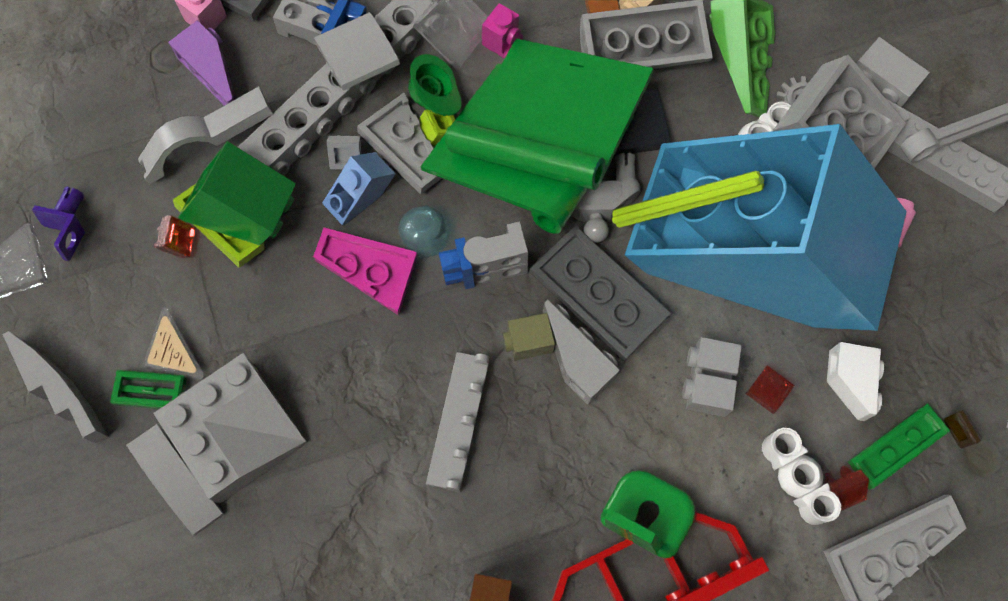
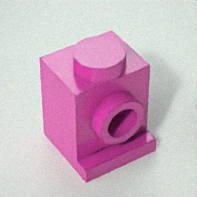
(501, 30)

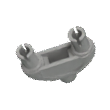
(600, 203)

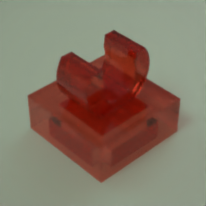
(175, 237)
(770, 389)
(850, 488)

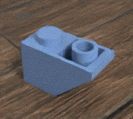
(358, 186)

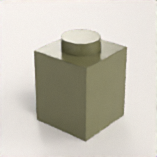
(529, 337)

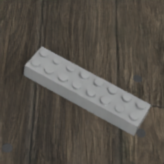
(957, 165)

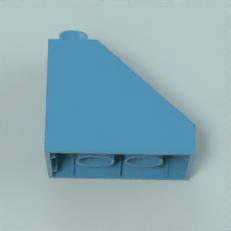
(802, 248)

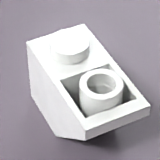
(855, 378)

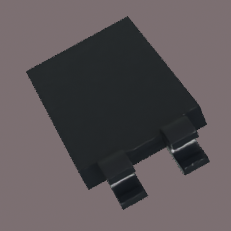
(648, 127)

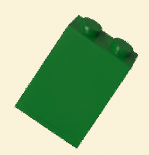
(239, 197)

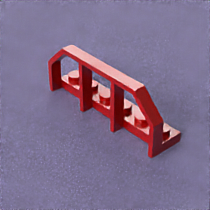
(711, 584)

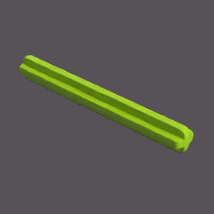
(689, 199)

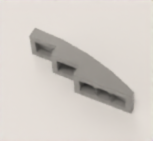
(47, 380)

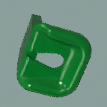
(671, 526)

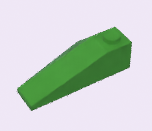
(743, 36)

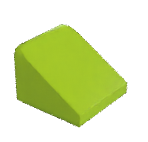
(434, 125)

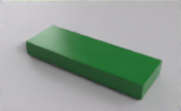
(899, 445)

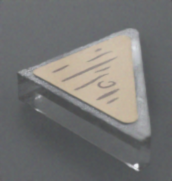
(170, 350)

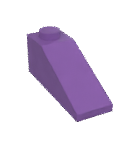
(202, 55)

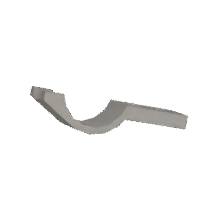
(213, 128)

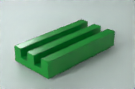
(118, 388)

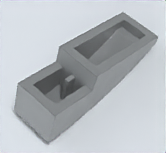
(174, 479)

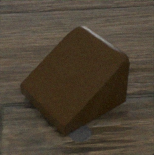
(962, 429)

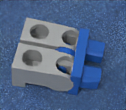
(314, 17)
(486, 259)

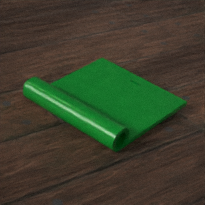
(553, 113)
(547, 199)

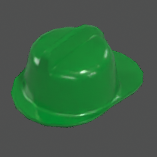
(434, 85)

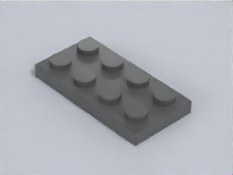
(599, 293)

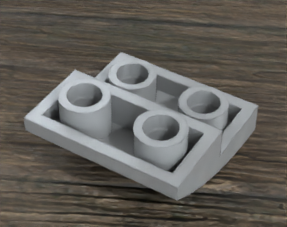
(356, 51)

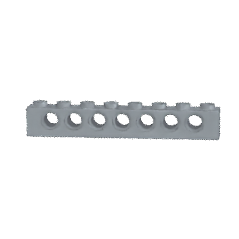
(323, 88)

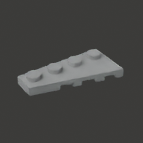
(886, 554)

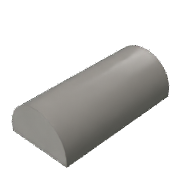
(649, 34)

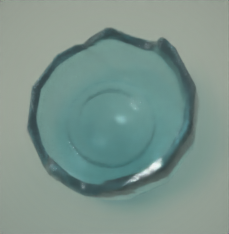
(423, 231)

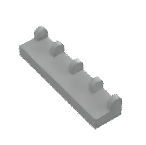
(458, 422)

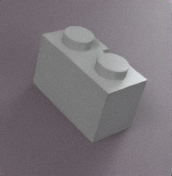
(891, 71)
(710, 380)

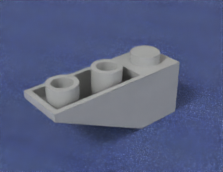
(580, 361)

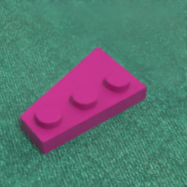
(368, 265)

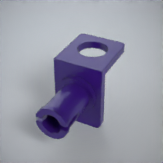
(63, 219)

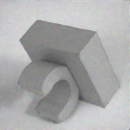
(341, 149)

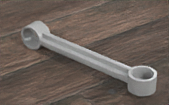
(926, 141)

